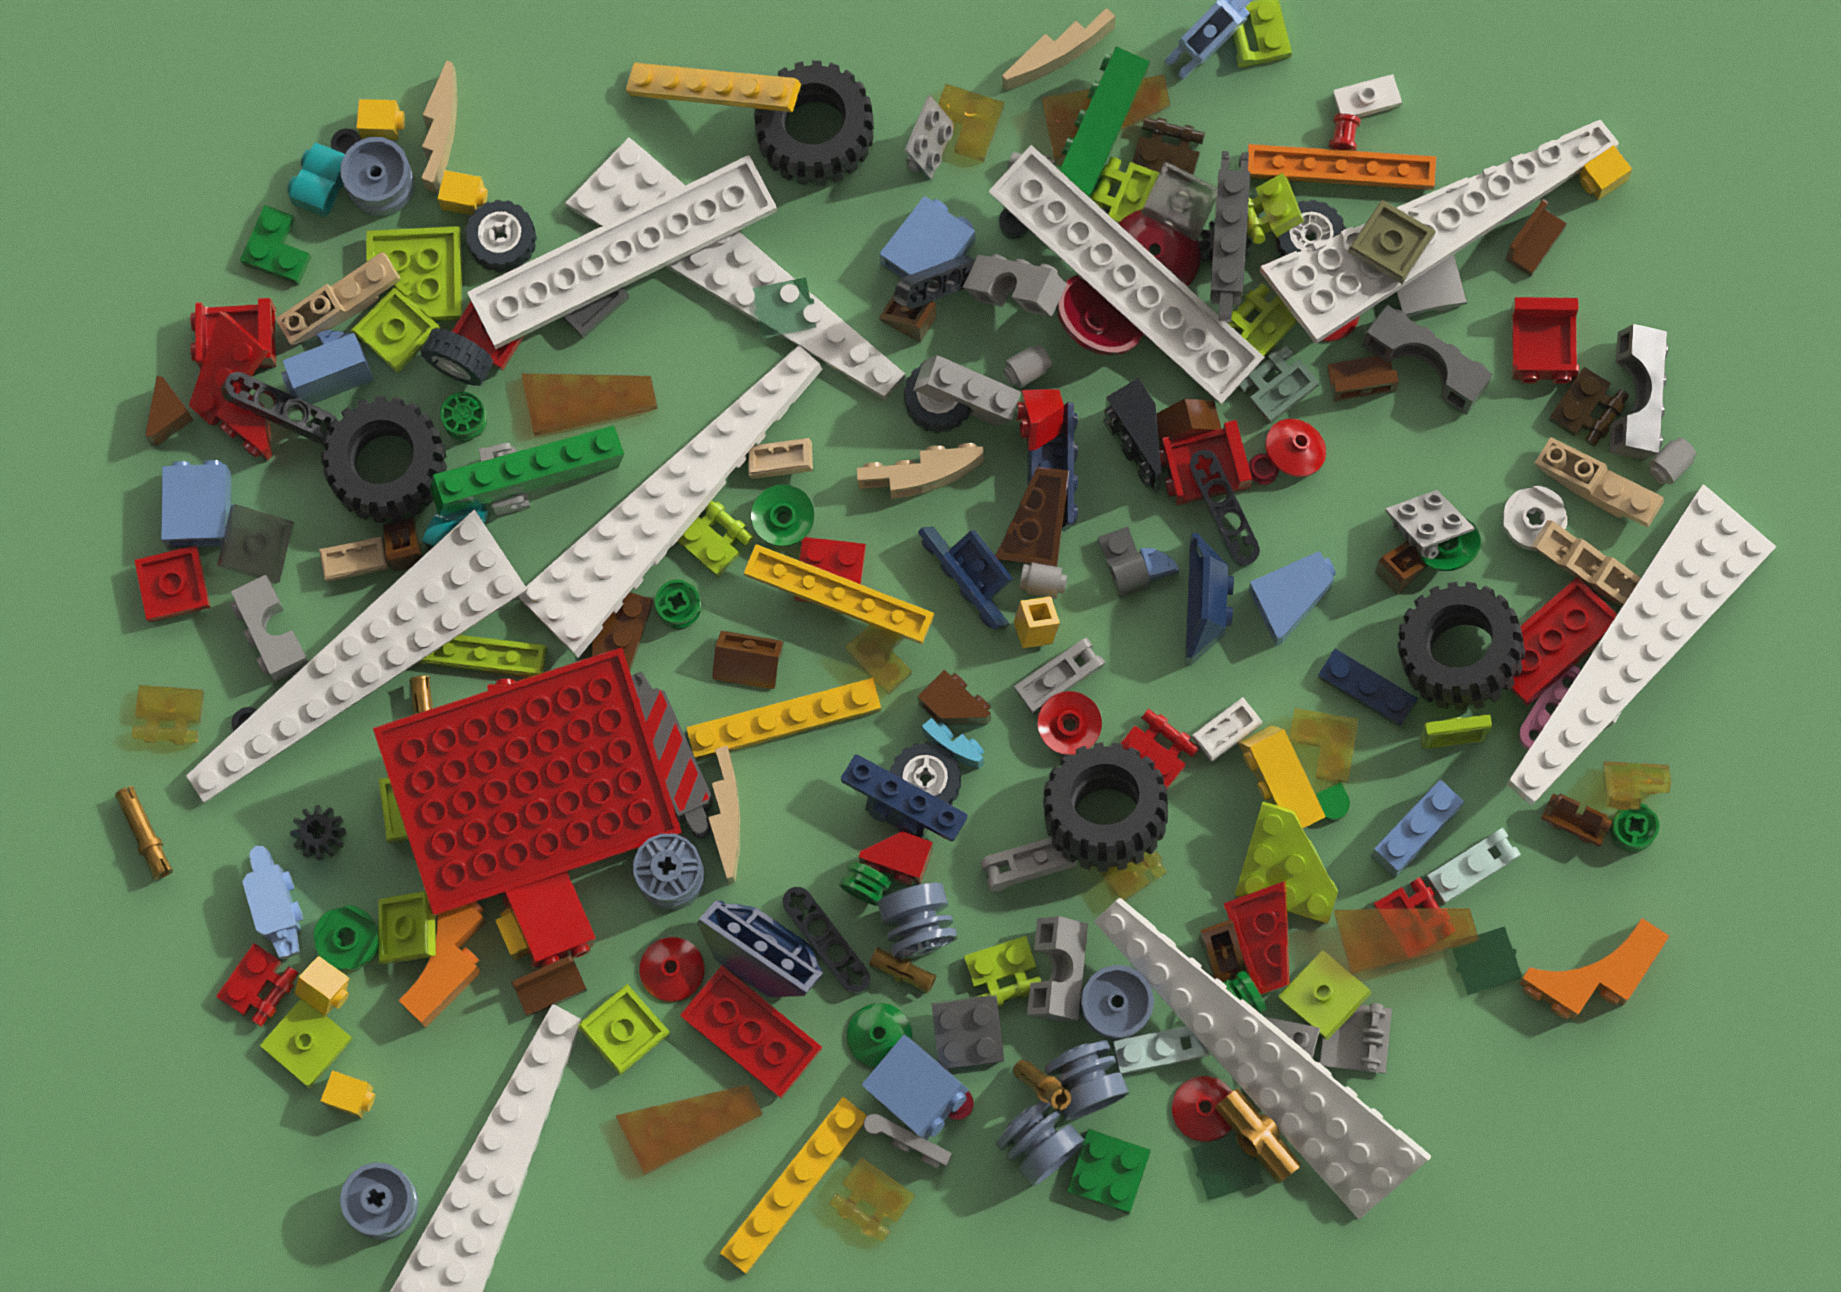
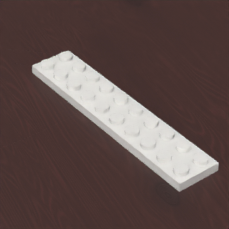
(622, 251)
(1126, 274)

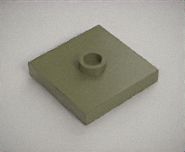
(1391, 241)

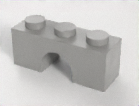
(1035, 287)
(950, 381)
(257, 604)
(1065, 946)

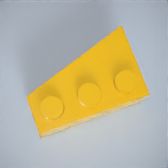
(1281, 774)

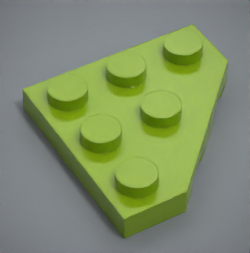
(427, 264)
(1284, 853)

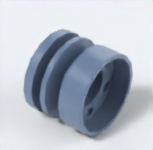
(681, 885)
(915, 913)
(1086, 1079)
(1039, 1142)

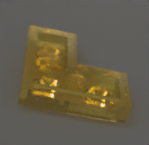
(979, 119)
(874, 654)
(1333, 735)
(1626, 780)

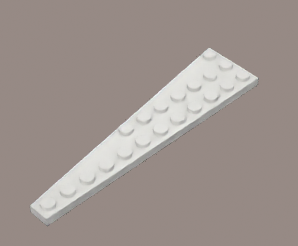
(731, 267)
(1332, 287)
(613, 556)
(1681, 589)
(421, 612)
(1322, 1119)
(476, 1210)

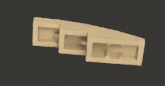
(1051, 55)
(441, 118)
(1587, 563)
(727, 824)

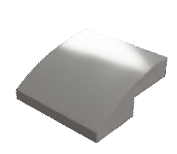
(1434, 290)

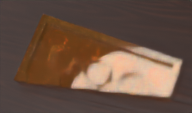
(1063, 110)
(583, 399)
(1395, 935)
(679, 1127)

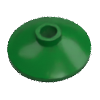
(777, 501)
(1465, 550)
(861, 1028)

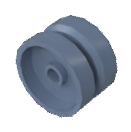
(377, 176)
(1103, 1016)
(360, 1197)

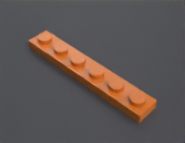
(1342, 166)

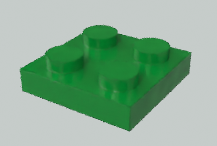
(1109, 1171)

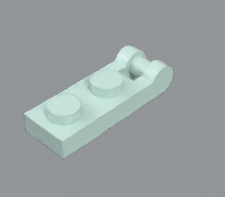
(1472, 866)
(1157, 1050)

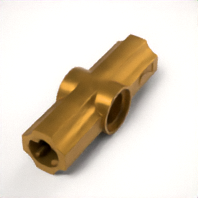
(1258, 1135)

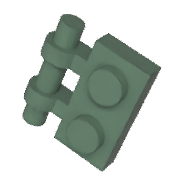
(1284, 390)

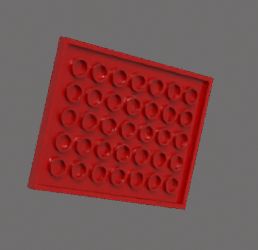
(526, 780)

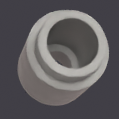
(1027, 366)
(1672, 461)
(1043, 580)

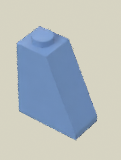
(1291, 593)

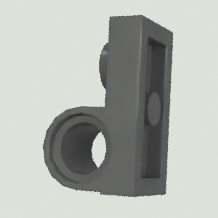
(1124, 562)

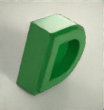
(1334, 802)

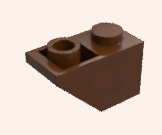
(951, 703)

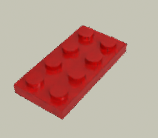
(1560, 638)
(751, 1032)

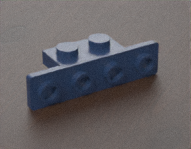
(1060, 454)
(973, 569)
(901, 802)

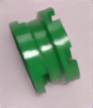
(463, 416)
(678, 604)
(1634, 828)
(864, 883)
(1245, 989)

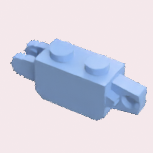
(1209, 33)
(271, 903)

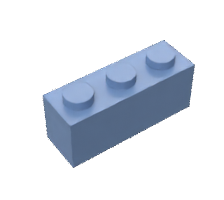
(1417, 828)

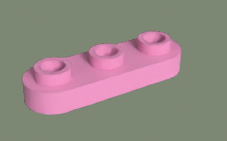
(1538, 715)

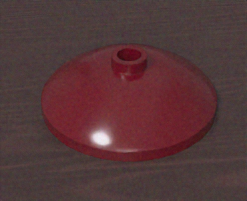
(1177, 252)
(1094, 321)

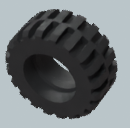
(825, 159)
(361, 427)
(1453, 608)
(1099, 770)

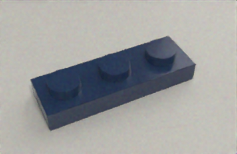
(1367, 687)

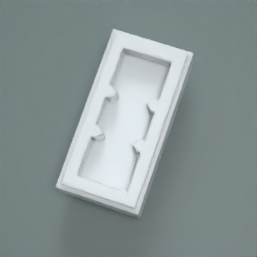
(1368, 97)
(1227, 729)

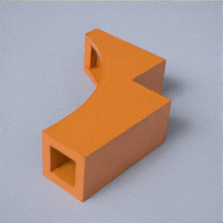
(450, 969)
(1613, 975)

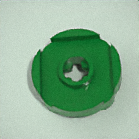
(353, 955)

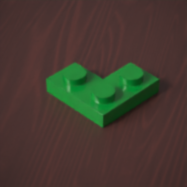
(267, 248)

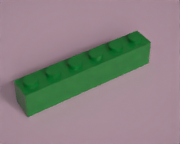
(1103, 119)
(526, 470)

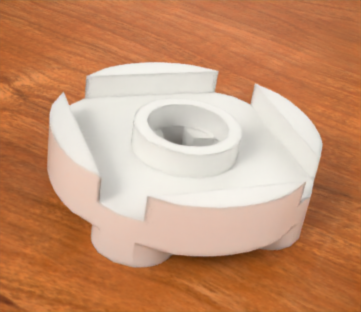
(1529, 501)

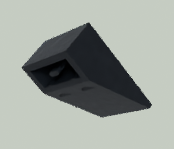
(1133, 417)

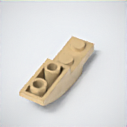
(340, 301)
(936, 469)
(1598, 484)

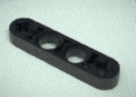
(933, 282)
(278, 412)
(1220, 509)
(824, 942)

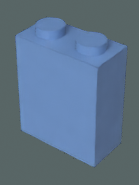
(927, 239)
(327, 370)
(195, 503)
(916, 1088)

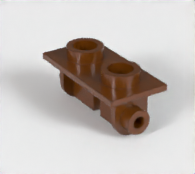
(1562, 814)

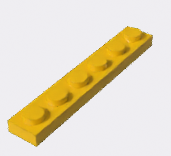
(713, 87)
(839, 594)
(784, 718)
(794, 1185)

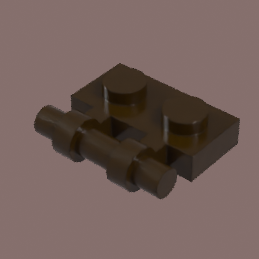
(1154, 152)
(1581, 400)

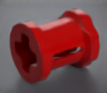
(1344, 132)

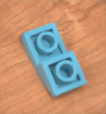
(962, 750)

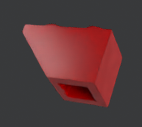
(1040, 416)
(248, 427)
(901, 856)

